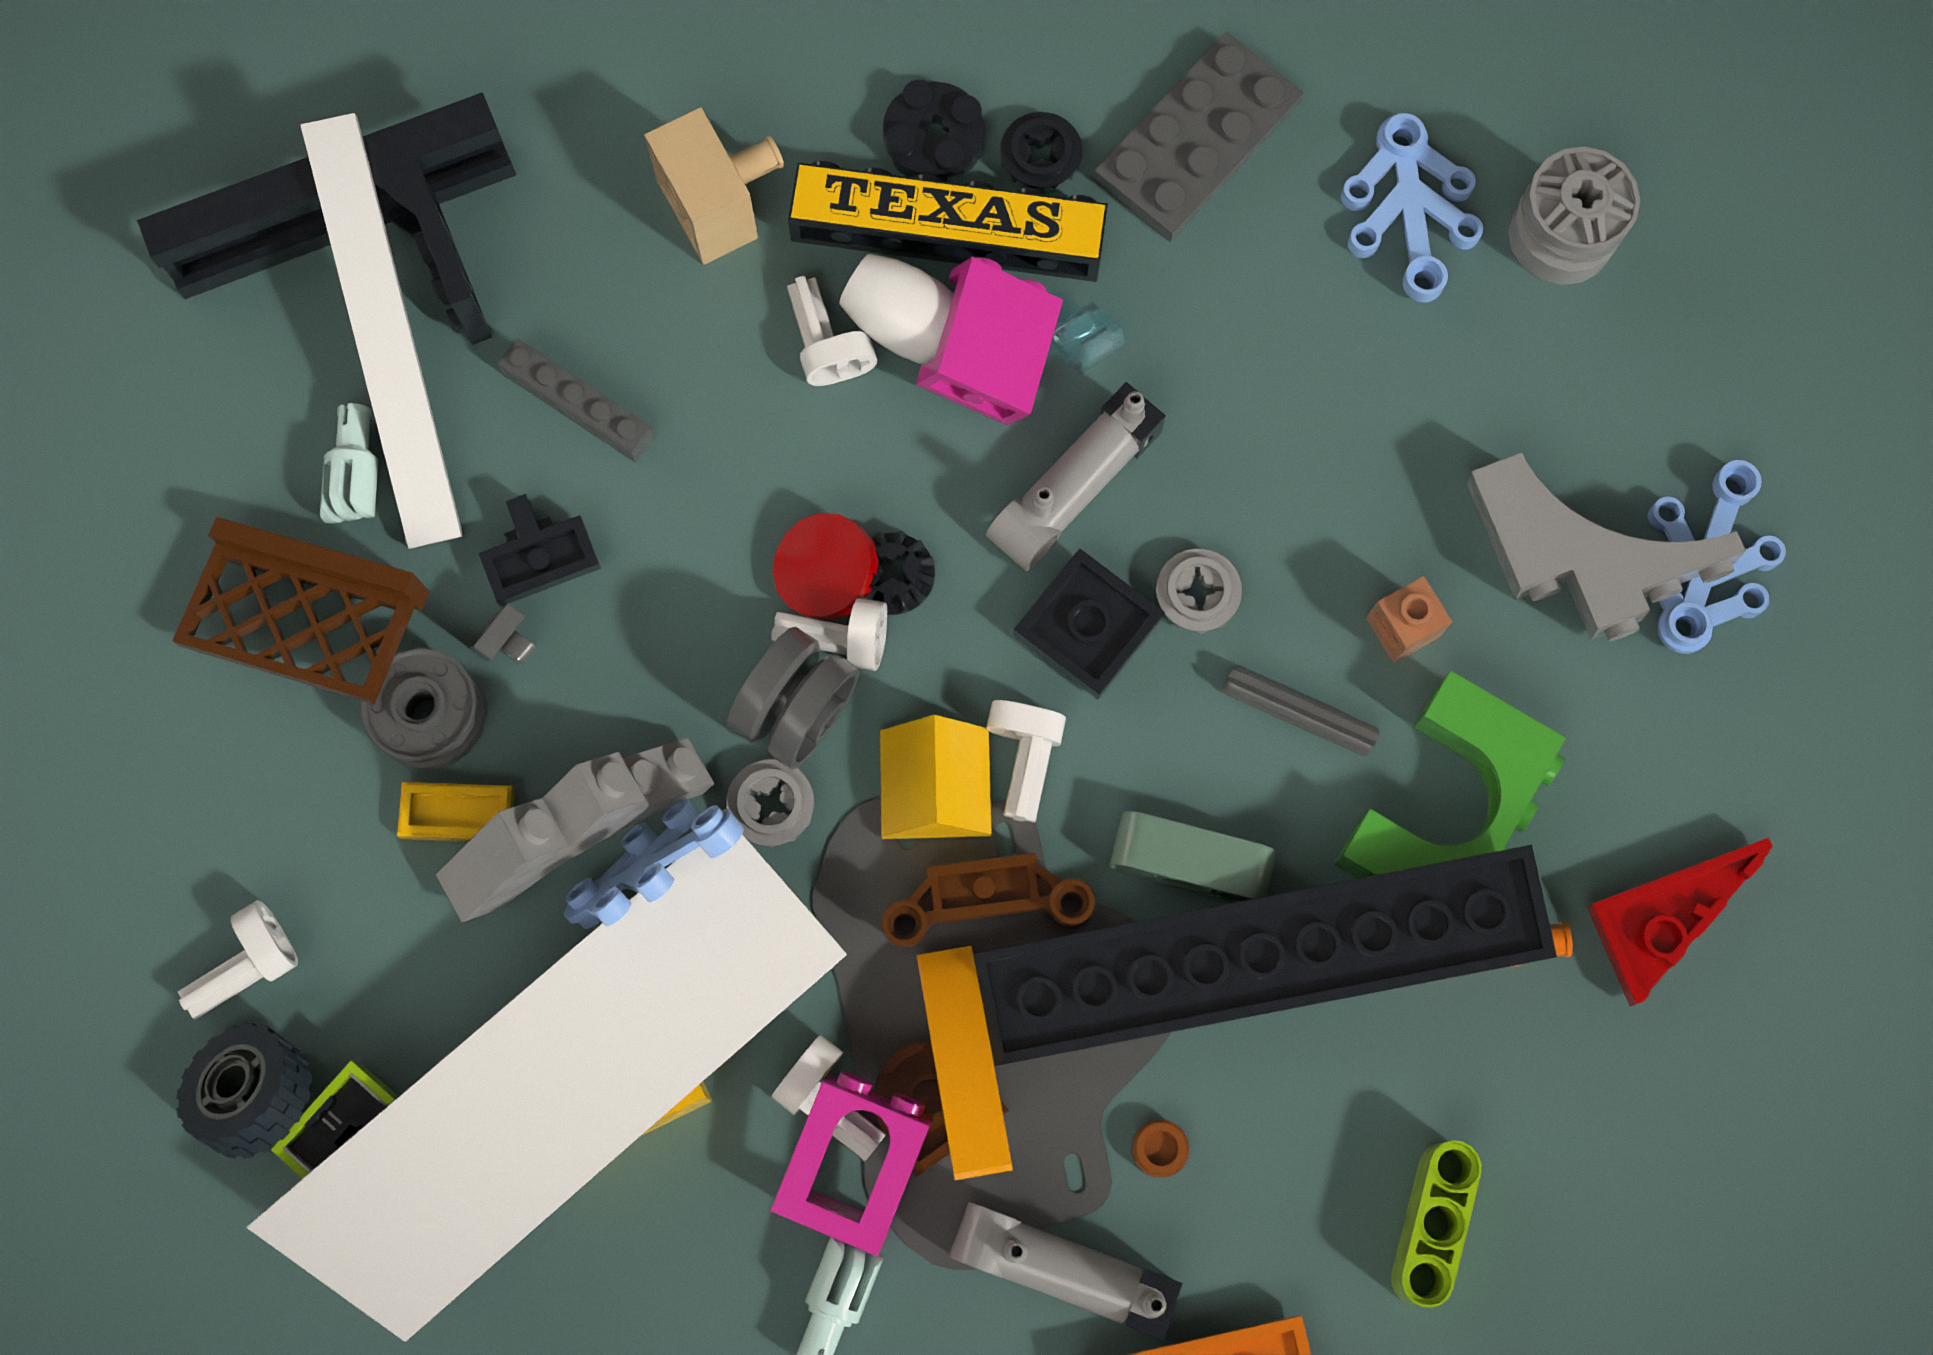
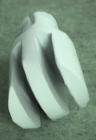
(350, 469)
(837, 1295)

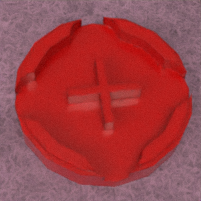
(824, 566)

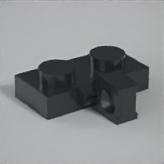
(537, 554)

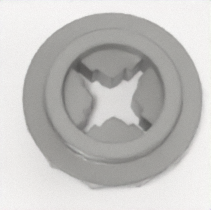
(1215, 574)
(764, 778)

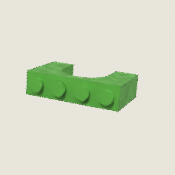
(1506, 750)

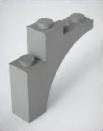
(1605, 571)
(573, 816)

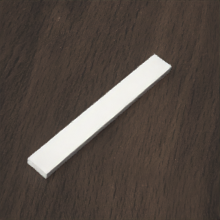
(381, 330)

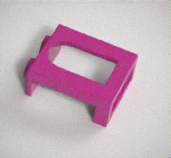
(907, 1132)

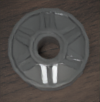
(447, 731)

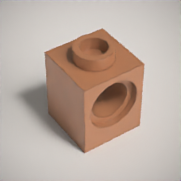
(1408, 619)

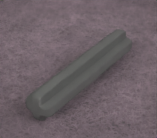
(1301, 711)

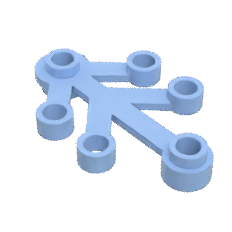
(1412, 199)
(1691, 606)
(644, 862)

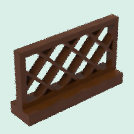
(314, 566)

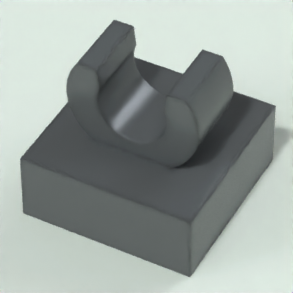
(501, 636)

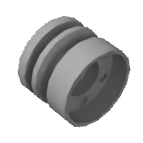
(1573, 215)

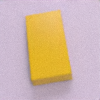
(449, 810)

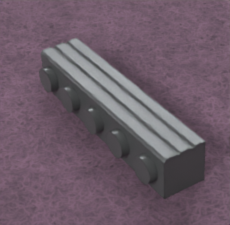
(576, 400)

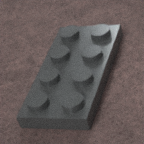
(1198, 136)

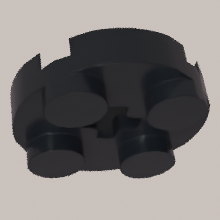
(928, 104)

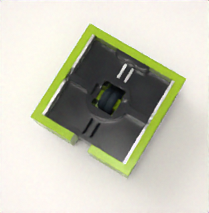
(334, 1118)

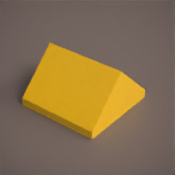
(935, 780)

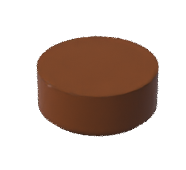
(1160, 1148)

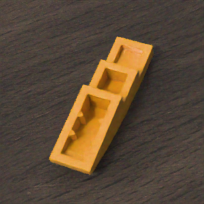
(964, 1063)

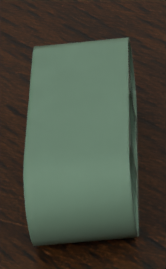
(1192, 858)

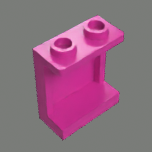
(993, 342)

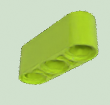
(1457, 1204)

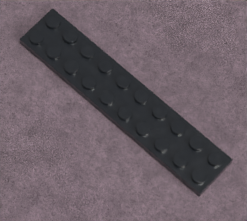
(1264, 955)

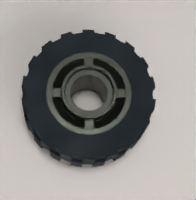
(244, 1091)

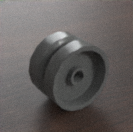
(793, 697)

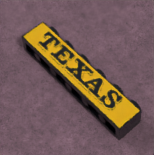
(947, 220)

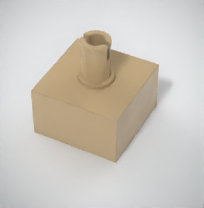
(708, 184)

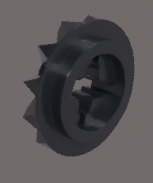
(1041, 130)
(917, 570)

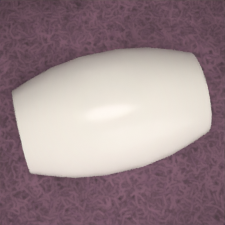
(898, 306)

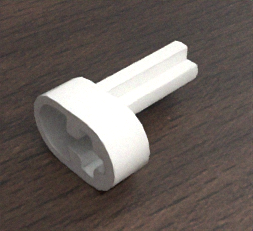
(825, 356)
(860, 641)
(1038, 733)
(265, 955)
(801, 1088)

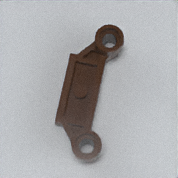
(985, 891)

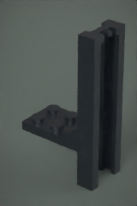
(282, 218)

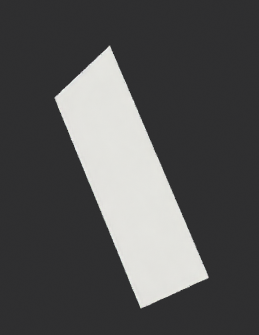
(551, 1089)

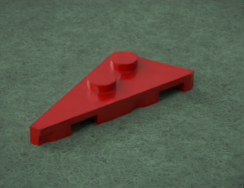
(1656, 922)

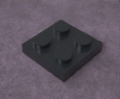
(1088, 623)

